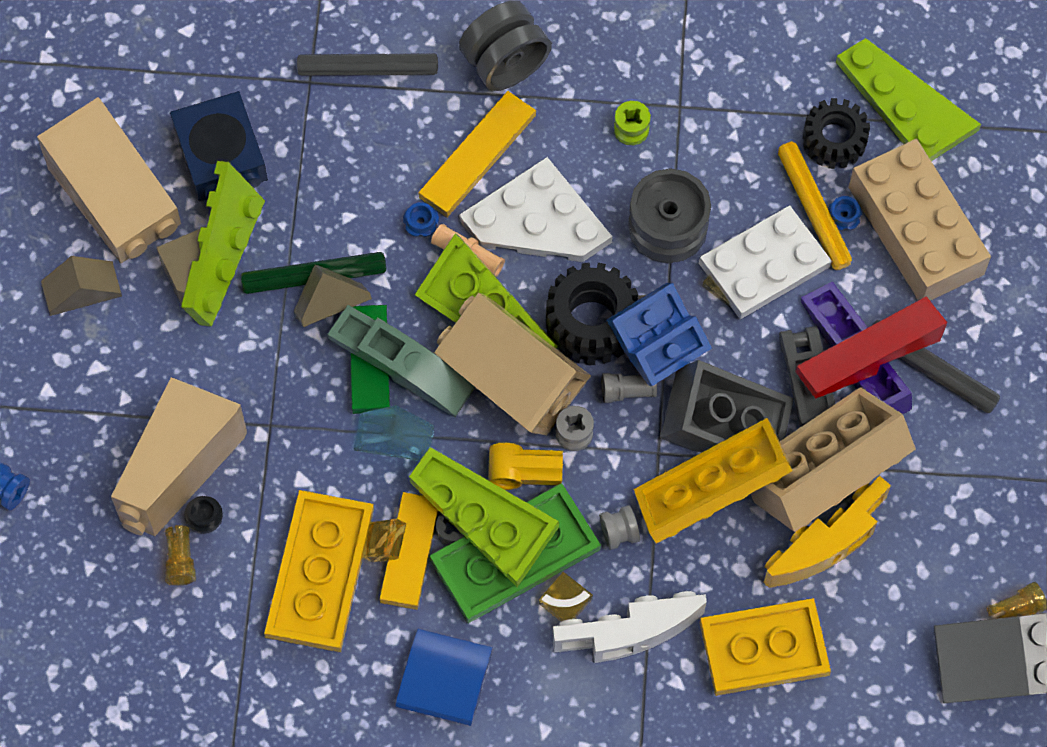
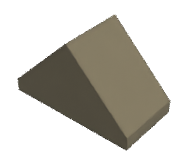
(177, 259)
(80, 284)
(327, 295)

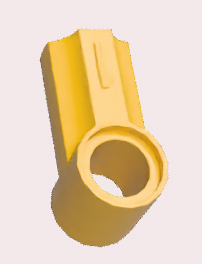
(513, 466)

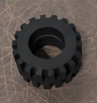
(583, 287)

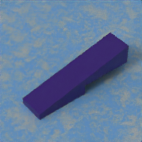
(840, 321)

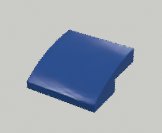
(659, 334)
(444, 677)

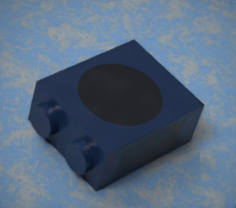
(214, 133)

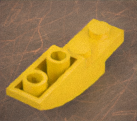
(821, 547)

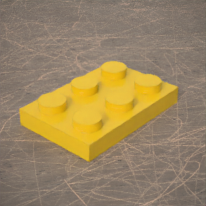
(764, 646)

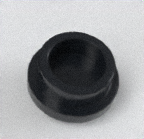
(203, 514)

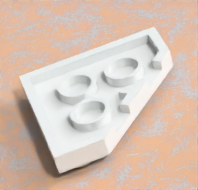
(537, 217)

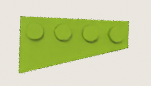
(905, 100)
(221, 244)
(461, 275)
(488, 516)

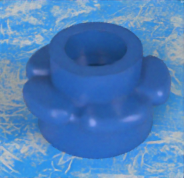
(849, 206)
(420, 211)

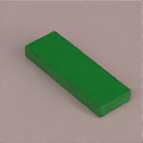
(368, 382)

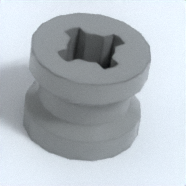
(572, 436)
(619, 527)

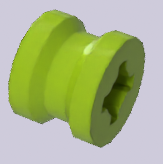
(633, 131)

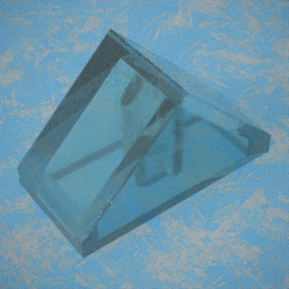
(394, 433)

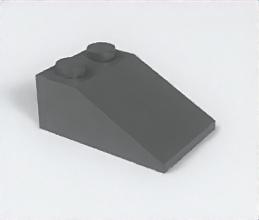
(715, 405)
(992, 658)

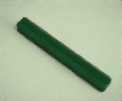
(299, 274)

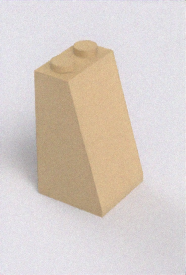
(108, 180)
(511, 364)
(176, 455)

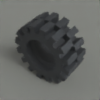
(840, 115)

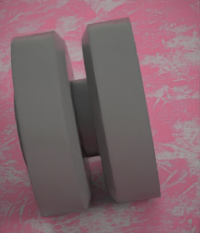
(505, 45)
(669, 215)

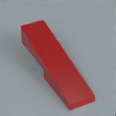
(864, 352)

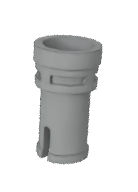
(617, 387)

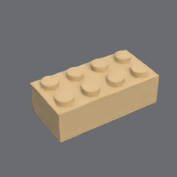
(919, 221)
(835, 458)

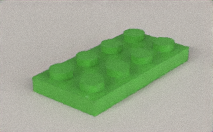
(482, 587)

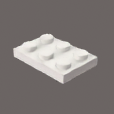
(765, 262)

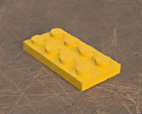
(712, 480)
(319, 571)

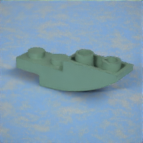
(402, 359)

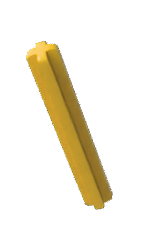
(814, 205)

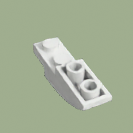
(646, 626)

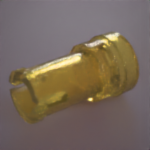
(179, 565)
(1026, 602)

